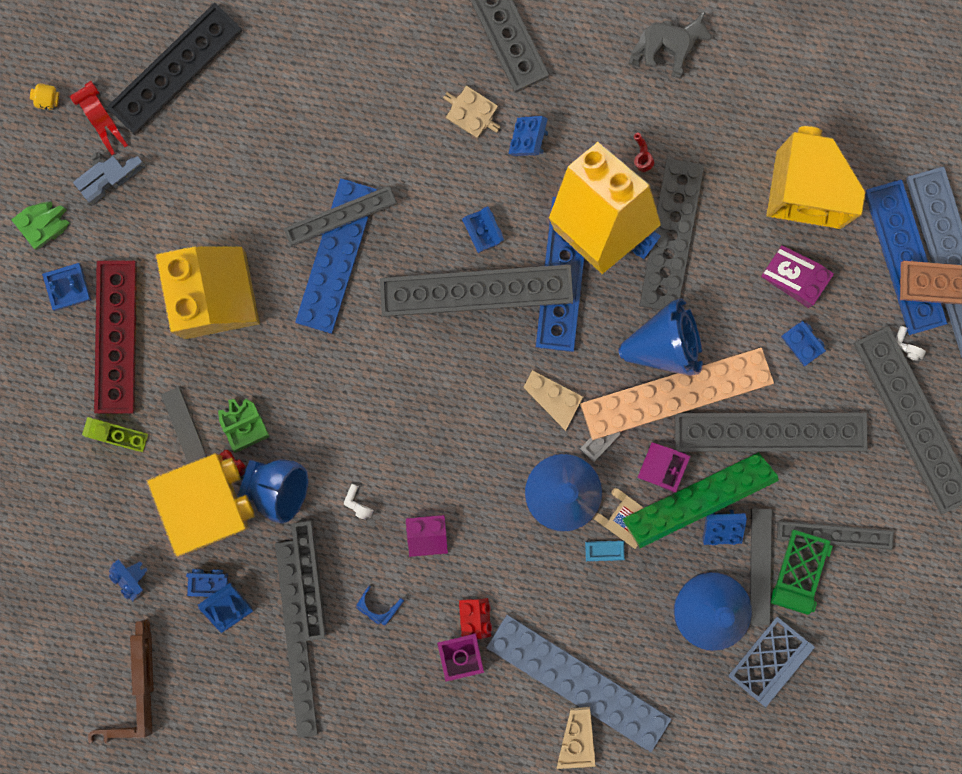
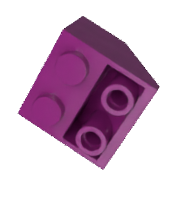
(663, 467)

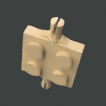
(472, 112)

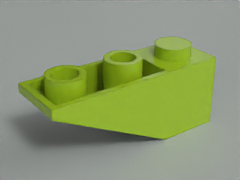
(114, 434)

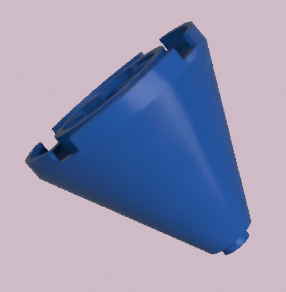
(666, 342)
(563, 492)
(712, 611)

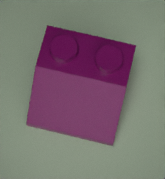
(426, 535)
(460, 657)

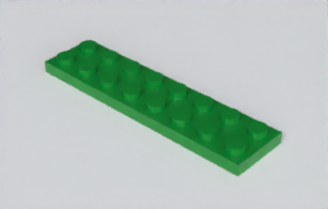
(700, 500)

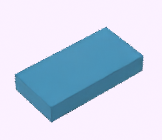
(604, 550)

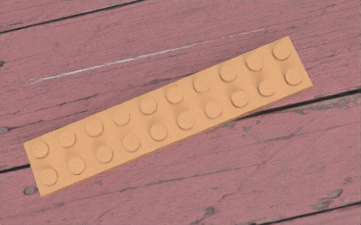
(676, 394)

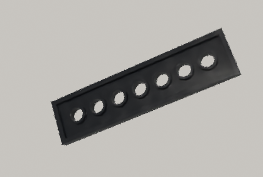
(174, 81)

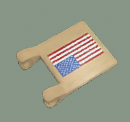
(615, 523)

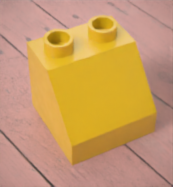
(814, 182)
(603, 208)
(207, 290)
(201, 503)

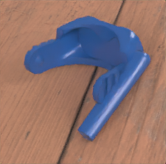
(378, 619)

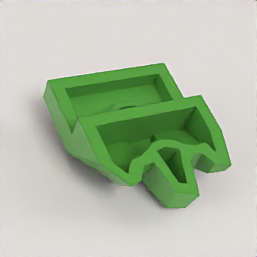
(41, 223)
(242, 425)

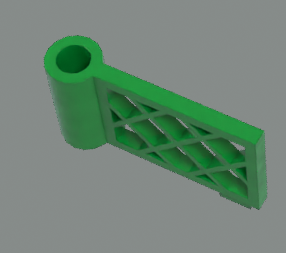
(794, 597)

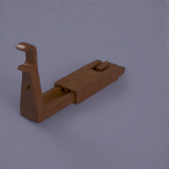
(141, 686)

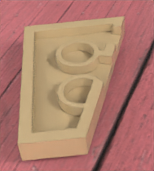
(577, 744)

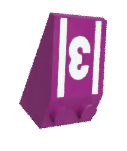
(797, 276)

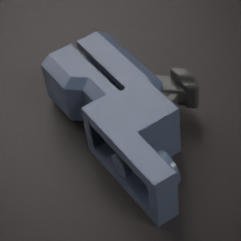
(104, 174)

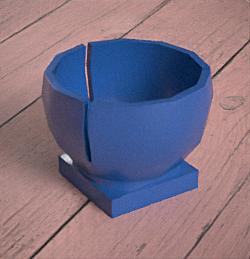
(275, 488)

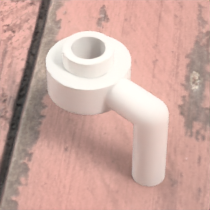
(913, 351)
(361, 510)

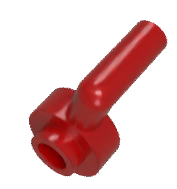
(644, 156)
(226, 454)

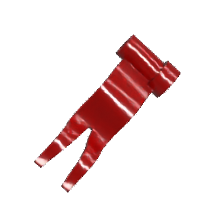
(96, 114)

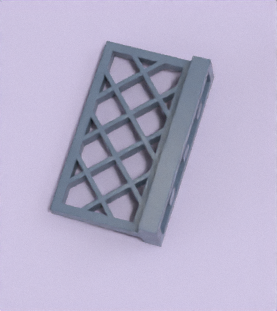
(786, 670)

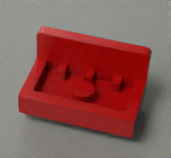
(475, 617)

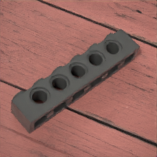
(309, 580)

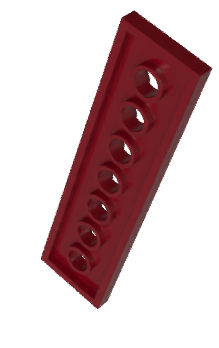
(125, 346)

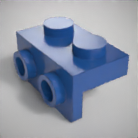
(483, 229)
(205, 584)

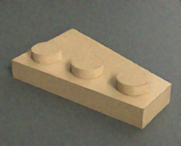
(554, 398)

